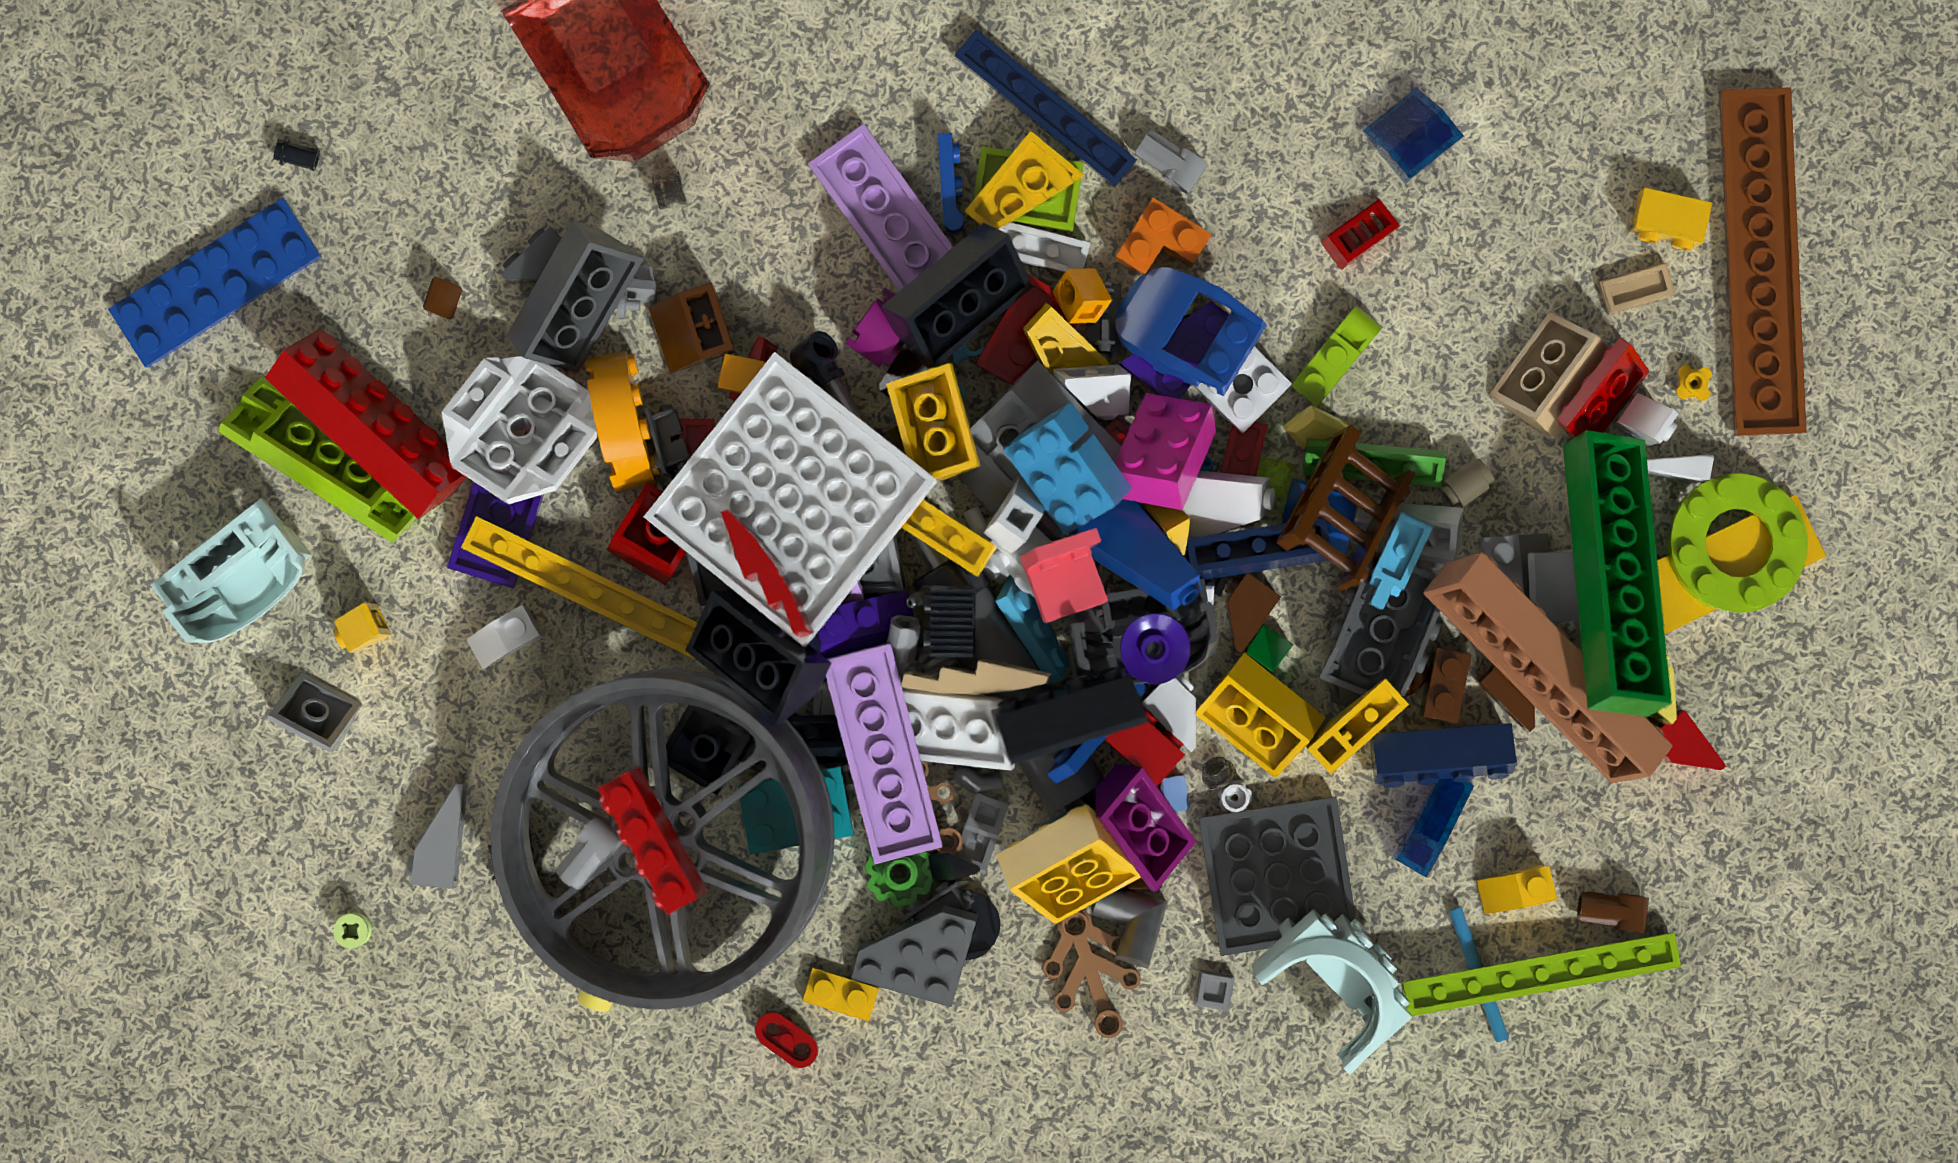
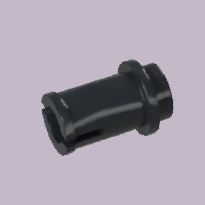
(296, 155)

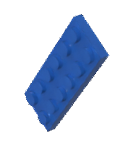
(214, 282)

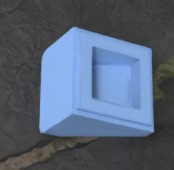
(1175, 792)

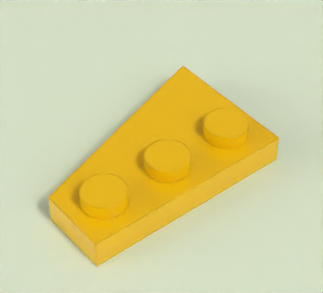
(1022, 183)
(1058, 343)

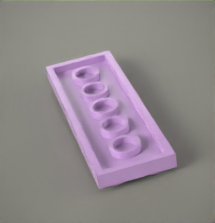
(880, 206)
(882, 753)

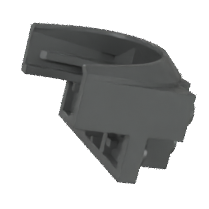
(1098, 652)

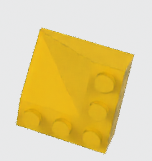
(1066, 865)

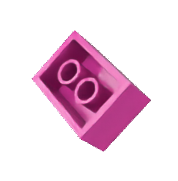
(1166, 449)

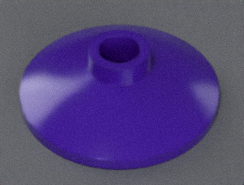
(1172, 653)

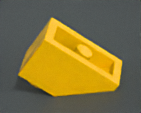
(361, 627)
(1517, 889)

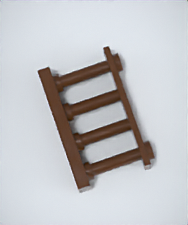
(1314, 504)

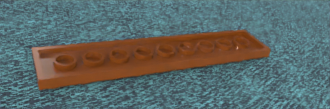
(1762, 261)

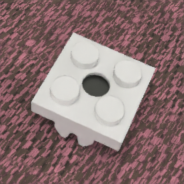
(1250, 393)

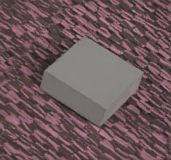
(1214, 990)

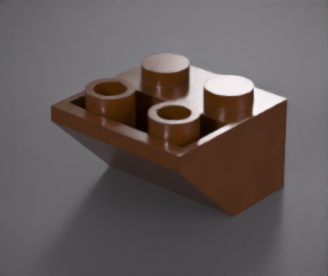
(692, 328)

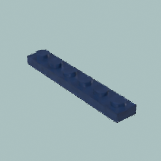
(1045, 108)

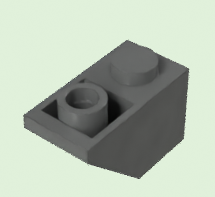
(531, 263)

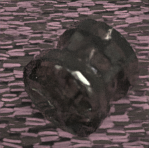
(669, 190)

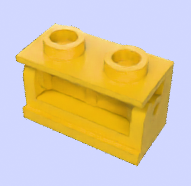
(1670, 218)

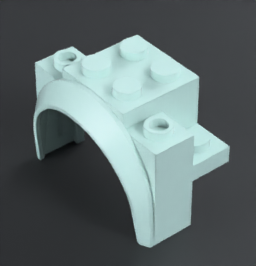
(237, 575)
(1351, 967)

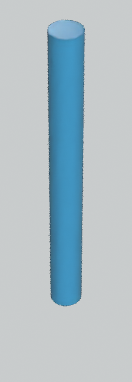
(1474, 961)

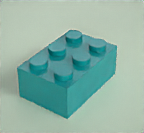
(771, 820)

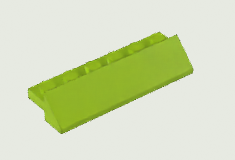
(294, 445)

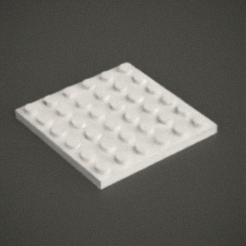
(804, 481)

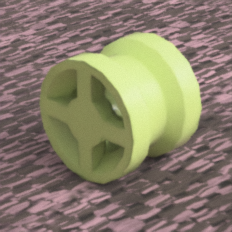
(357, 924)

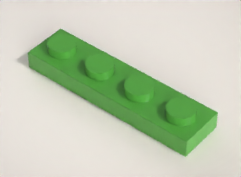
(1393, 460)

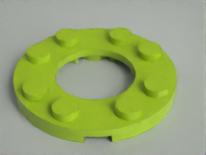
(1688, 543)

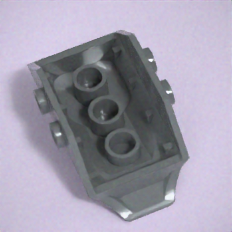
(1381, 642)

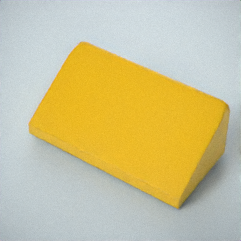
(1172, 523)

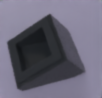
(950, 867)

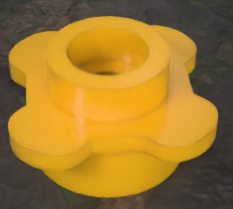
(1685, 388)

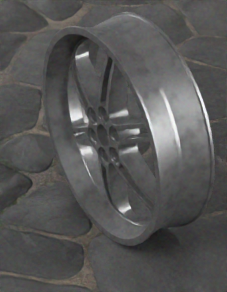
(538, 914)

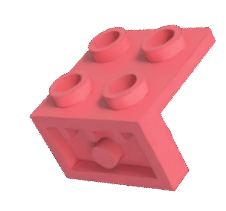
(1065, 576)

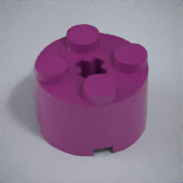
(875, 335)

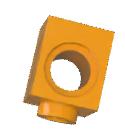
(1082, 295)

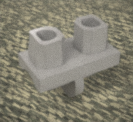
(640, 291)

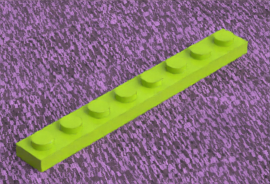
(1541, 974)

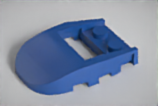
(1155, 310)

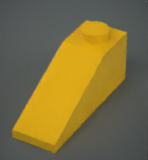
(1356, 725)

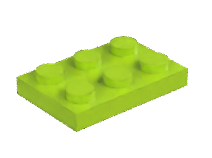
(1054, 213)

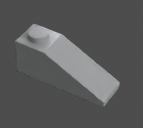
(439, 850)

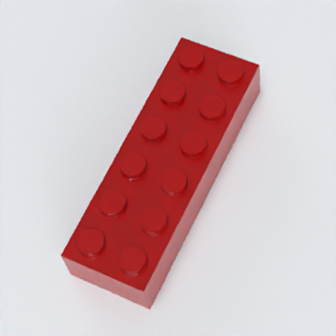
(366, 421)

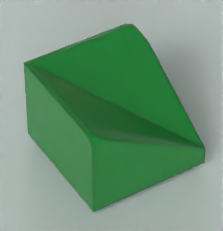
(1268, 648)

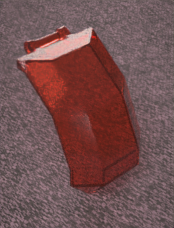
(613, 71)

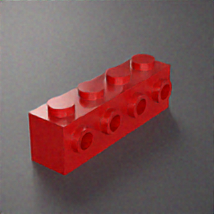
(652, 840)

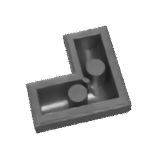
(1141, 919)

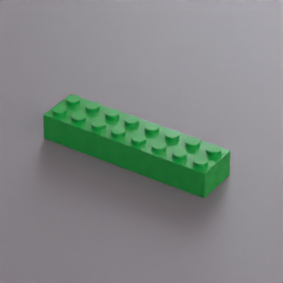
(1616, 574)

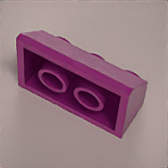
(1142, 823)

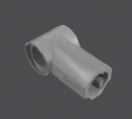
(1177, 165)
(904, 639)
(594, 845)

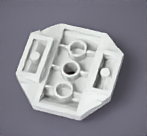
(513, 396)

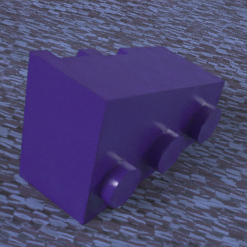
(1188, 343)

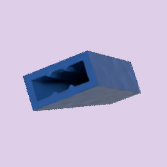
(1142, 554)

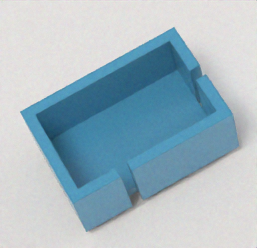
(1067, 481)

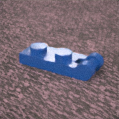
(950, 185)

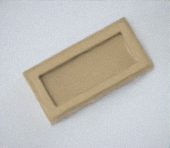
(1636, 288)

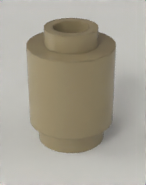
(1467, 483)

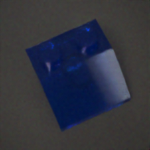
(1413, 135)

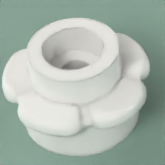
(1244, 797)

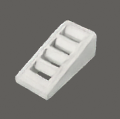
(1684, 468)

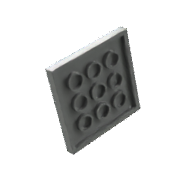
(1274, 868)

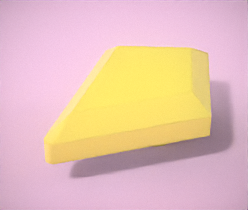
(1313, 424)

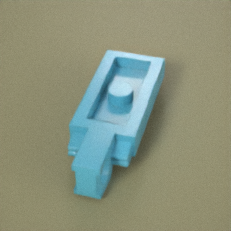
(1398, 558)

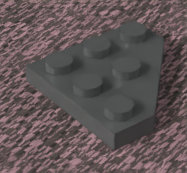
(919, 956)

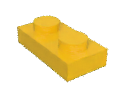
(840, 994)

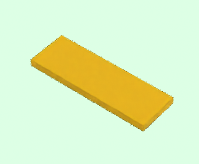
(1734, 550)

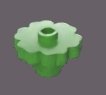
(900, 890)

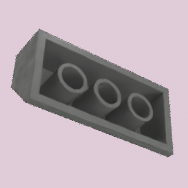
(574, 297)

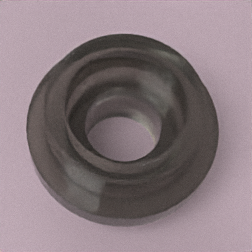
(1218, 773)

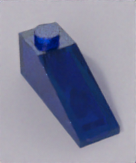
(1433, 825)

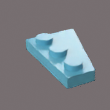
(1035, 634)

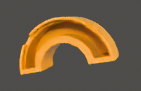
(617, 420)

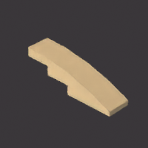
(988, 678)

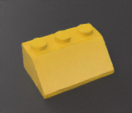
(934, 422)
(1260, 715)

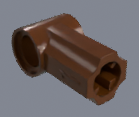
(1620, 911)

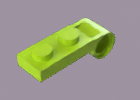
(1336, 356)

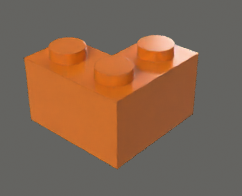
(1161, 230)

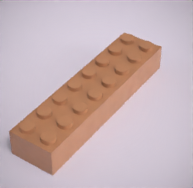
(1543, 666)

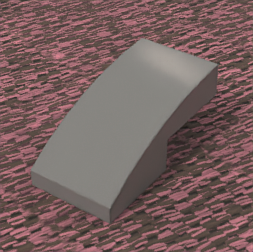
(982, 831)

